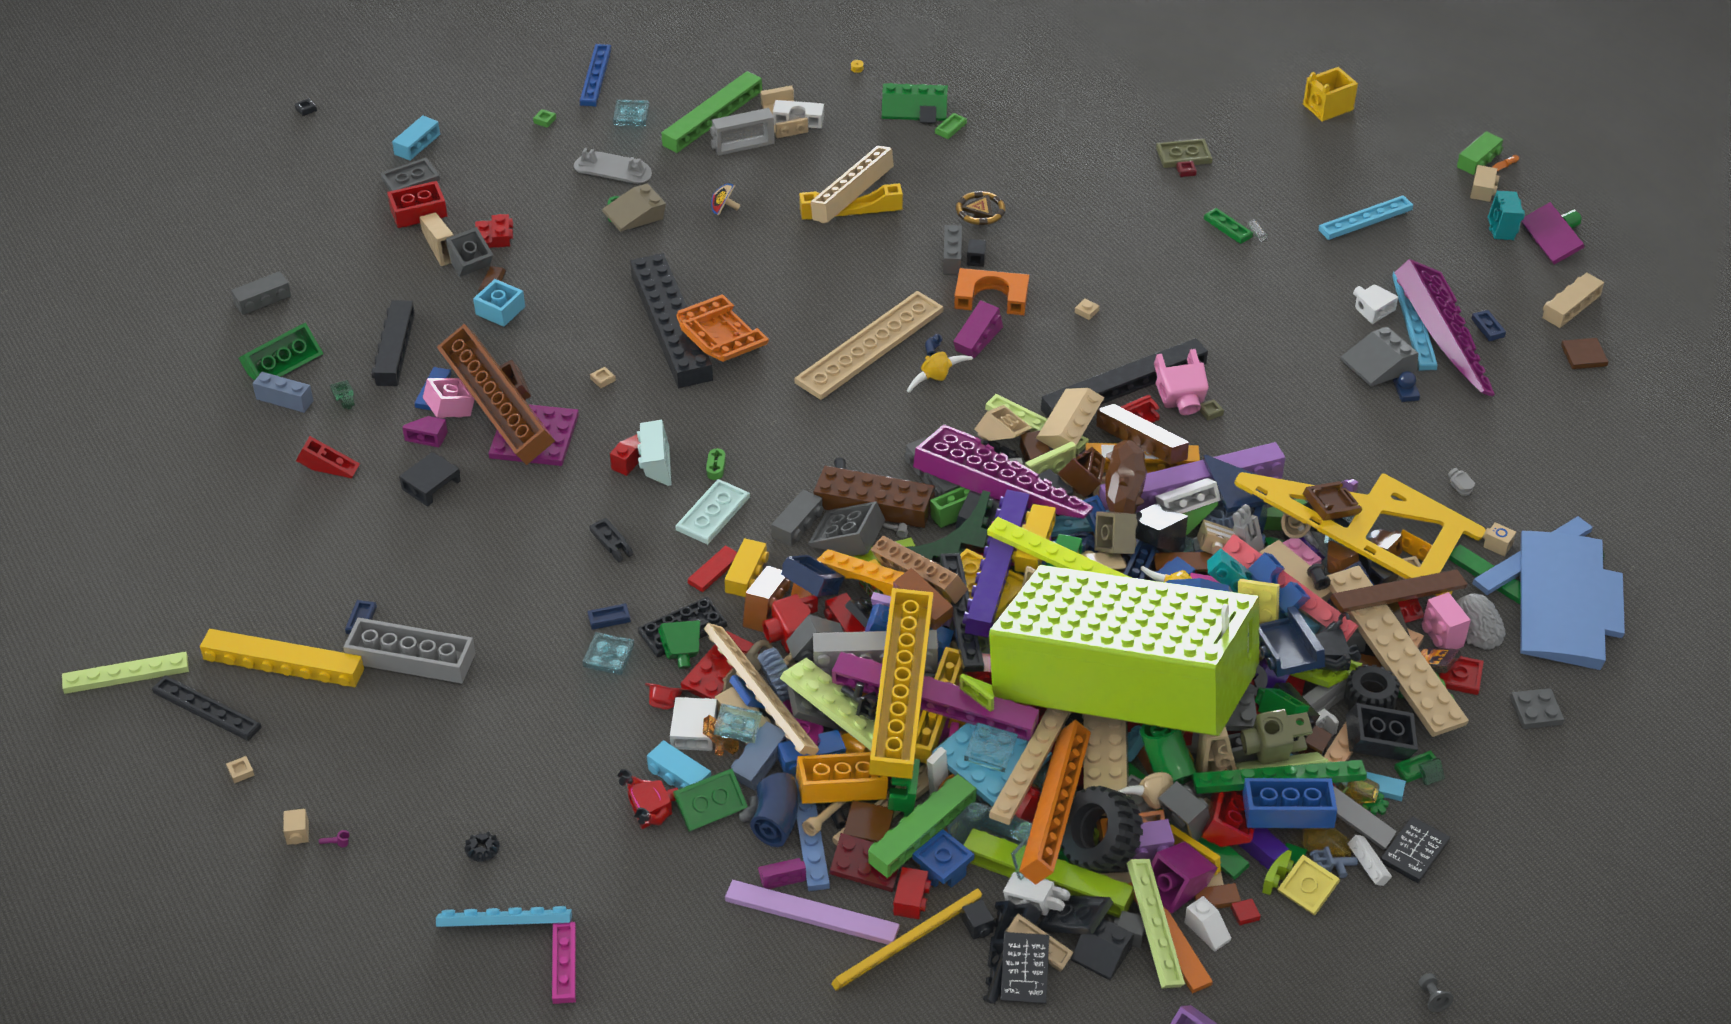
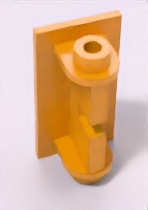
(1415, 545)

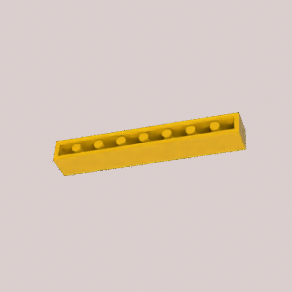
(282, 657)

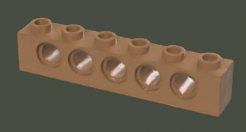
(902, 559)

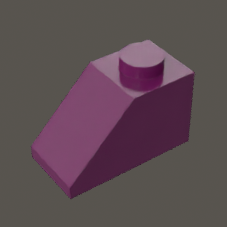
(426, 431)

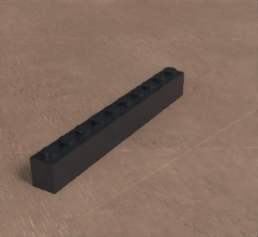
(1130, 376)

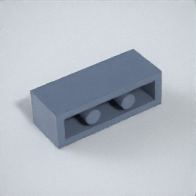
(283, 392)
(759, 757)

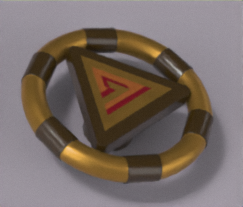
(980, 208)

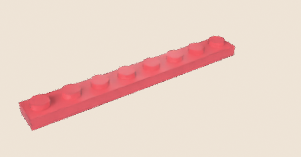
(1314, 606)

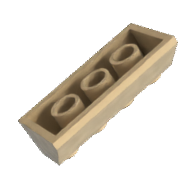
(1070, 417)
(1296, 568)

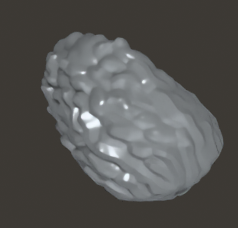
(1486, 625)

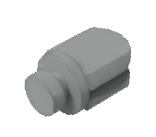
(1461, 482)

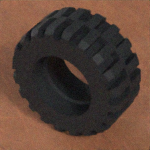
(1121, 835)

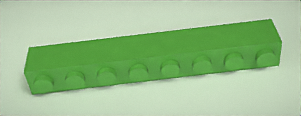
(718, 106)

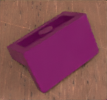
(782, 873)

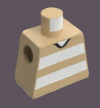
(1213, 536)

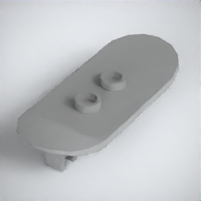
(613, 167)

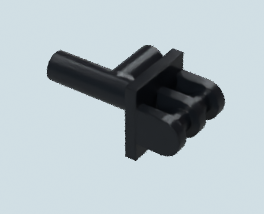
(866, 703)

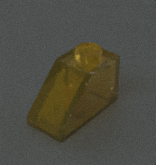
(1320, 837)

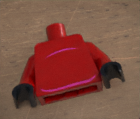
(648, 799)

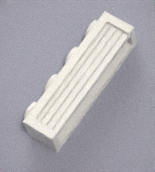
(1369, 860)

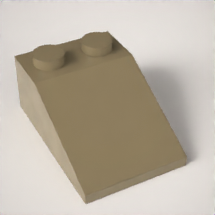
(635, 208)

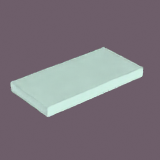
(712, 511)

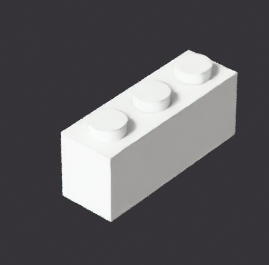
(1190, 496)

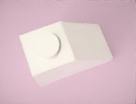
(1207, 923)

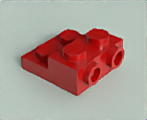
(498, 231)

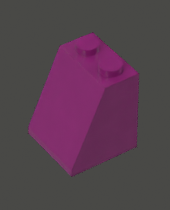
(1181, 874)

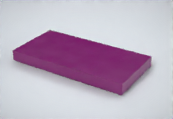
(1552, 233)

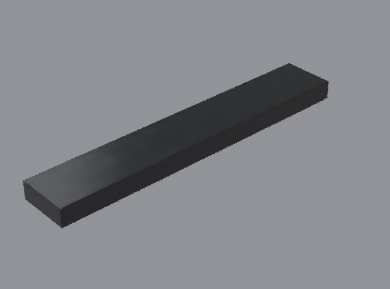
(207, 708)

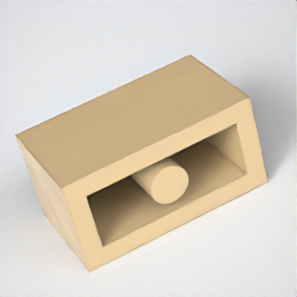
(1485, 183)

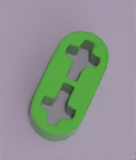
(719, 464)

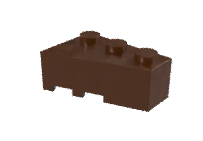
(1084, 472)

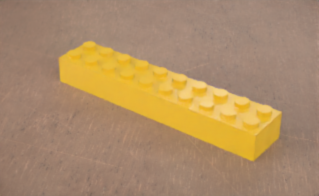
(901, 684)

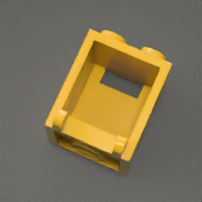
(1330, 93)

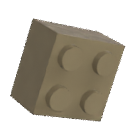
(1115, 532)

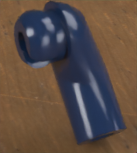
(932, 343)

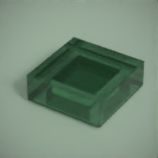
(1431, 771)

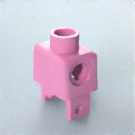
(1182, 385)

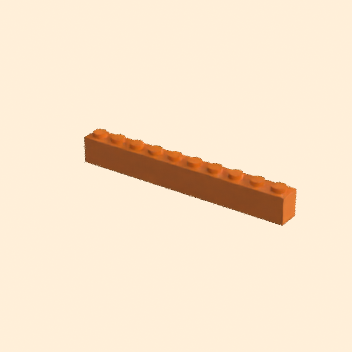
(1055, 803)

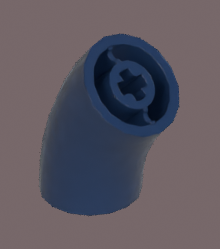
(775, 809)

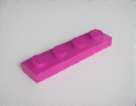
(564, 963)

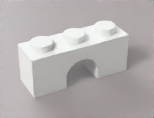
(792, 110)

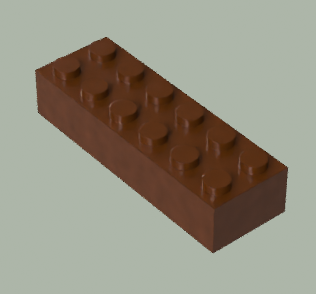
(898, 499)

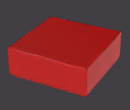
(1245, 911)

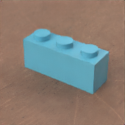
(416, 138)
(675, 766)

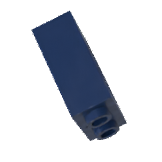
(812, 575)

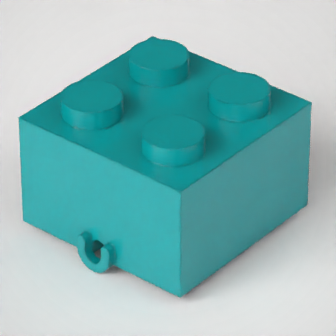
(1505, 215)

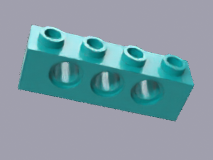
(1227, 570)

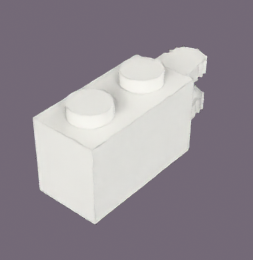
(1042, 895)

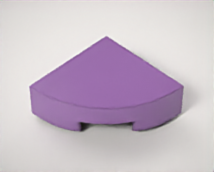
(1351, 485)

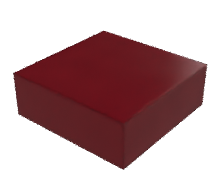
(1186, 169)

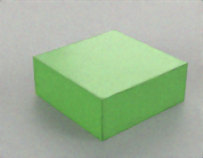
(544, 118)

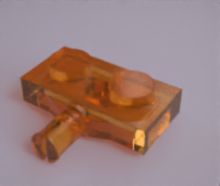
(721, 743)

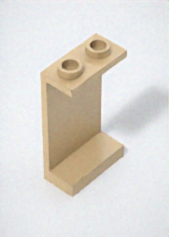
(786, 128)

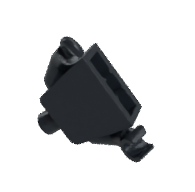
(1337, 653)

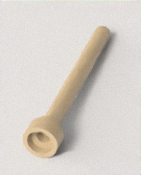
(813, 824)

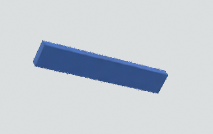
(595, 75)

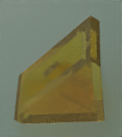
(1360, 791)

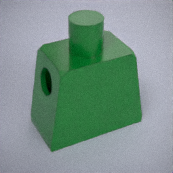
(680, 641)

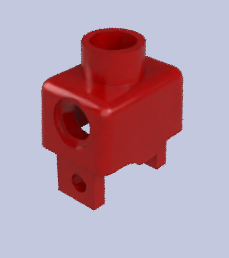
(787, 616)

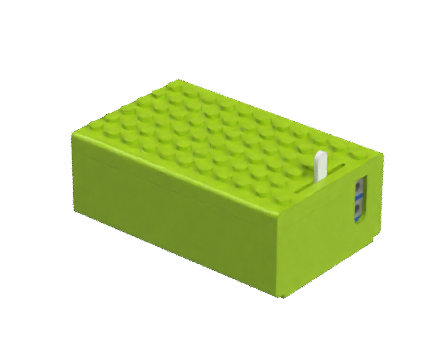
(1126, 649)

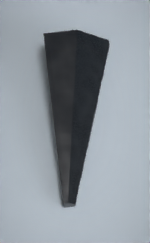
(1006, 913)

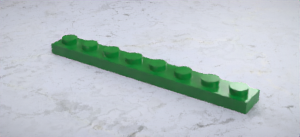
(1234, 779)

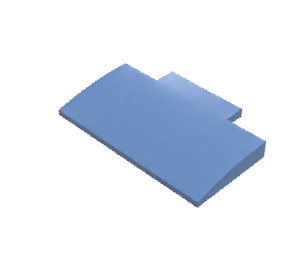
(1568, 599)

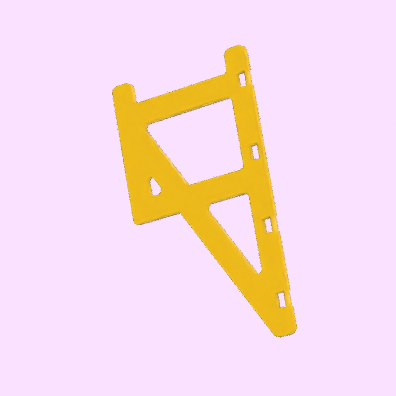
(1377, 502)

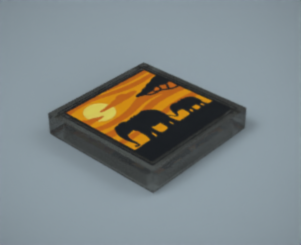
(1440, 658)

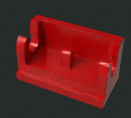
(1143, 408)

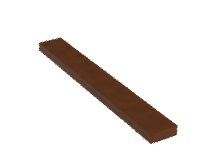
(1398, 591)

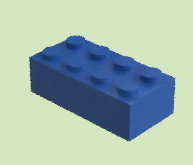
(1289, 803)

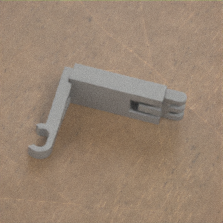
(1247, 528)
(1325, 697)

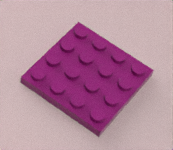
(559, 423)

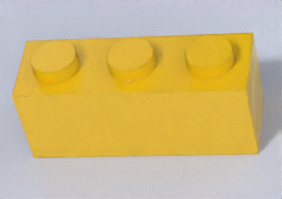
(746, 567)

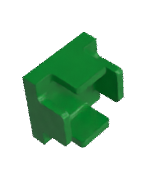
(904, 799)

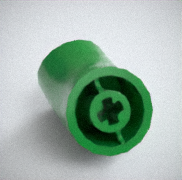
(1168, 752)

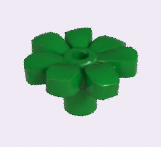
(1379, 806)

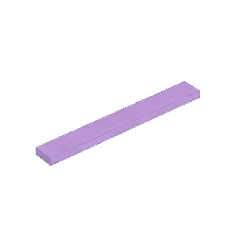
(812, 912)

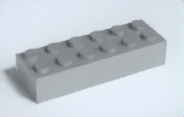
(864, 645)
(411, 650)

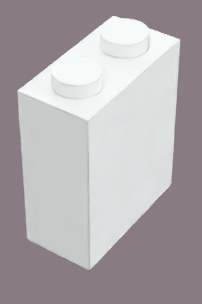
(688, 723)

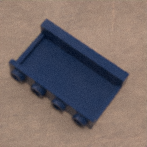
(1290, 645)

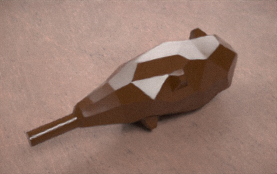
(1125, 478)

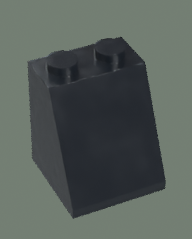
(1162, 527)

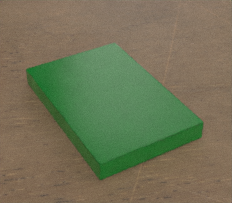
(710, 799)

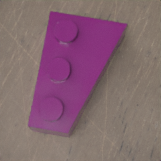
(979, 329)

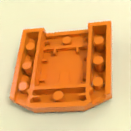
(718, 329)

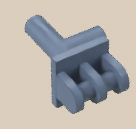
(1325, 860)

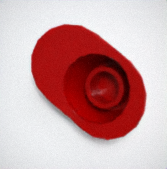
(663, 696)

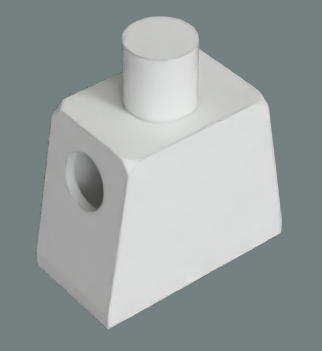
(1375, 302)

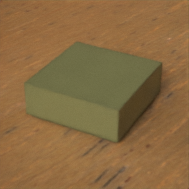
(1211, 410)

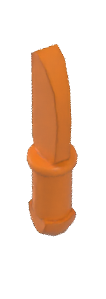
(1506, 162)

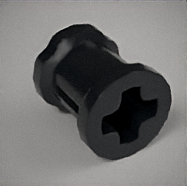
(1318, 576)

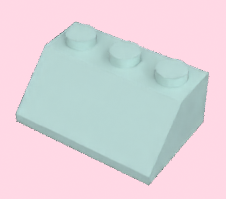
(654, 451)

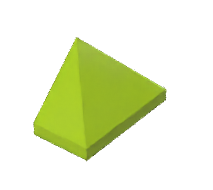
(978, 690)

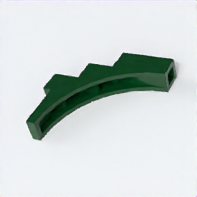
(969, 535)

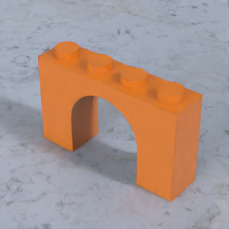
(974, 281)

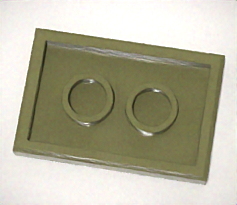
(1183, 151)

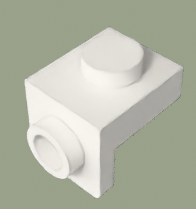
(1327, 721)

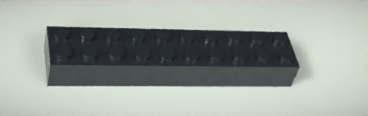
(662, 302)

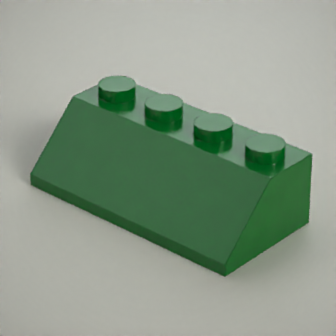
(904, 100)
(282, 353)

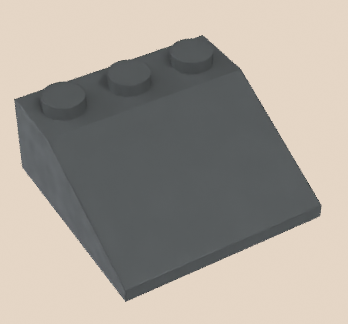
(1381, 357)
(849, 529)

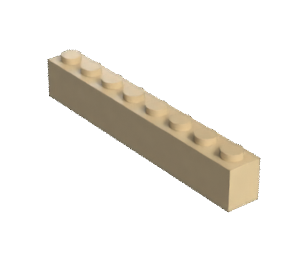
(851, 184)

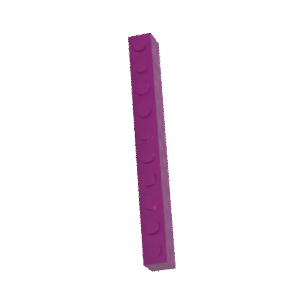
(942, 698)

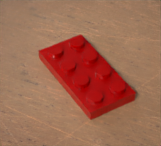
(712, 668)

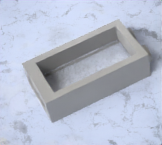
(742, 131)

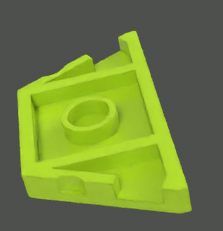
(1326, 677)

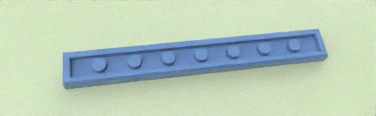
(1511, 567)

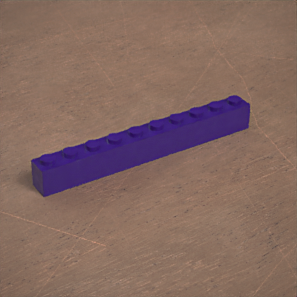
(994, 568)

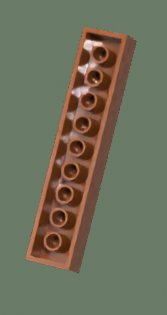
(496, 394)

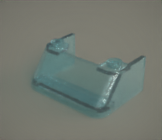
(977, 816)

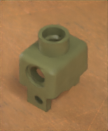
(1274, 734)

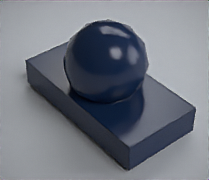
(1406, 387)

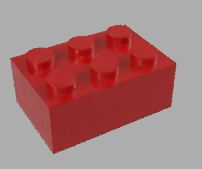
(416, 201)

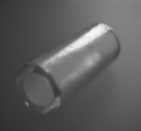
(1257, 230)

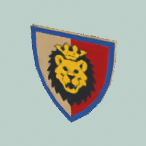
(721, 197)

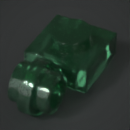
(343, 392)

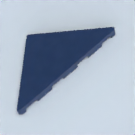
(1230, 494)

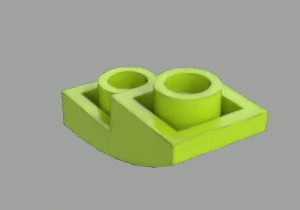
(1278, 872)

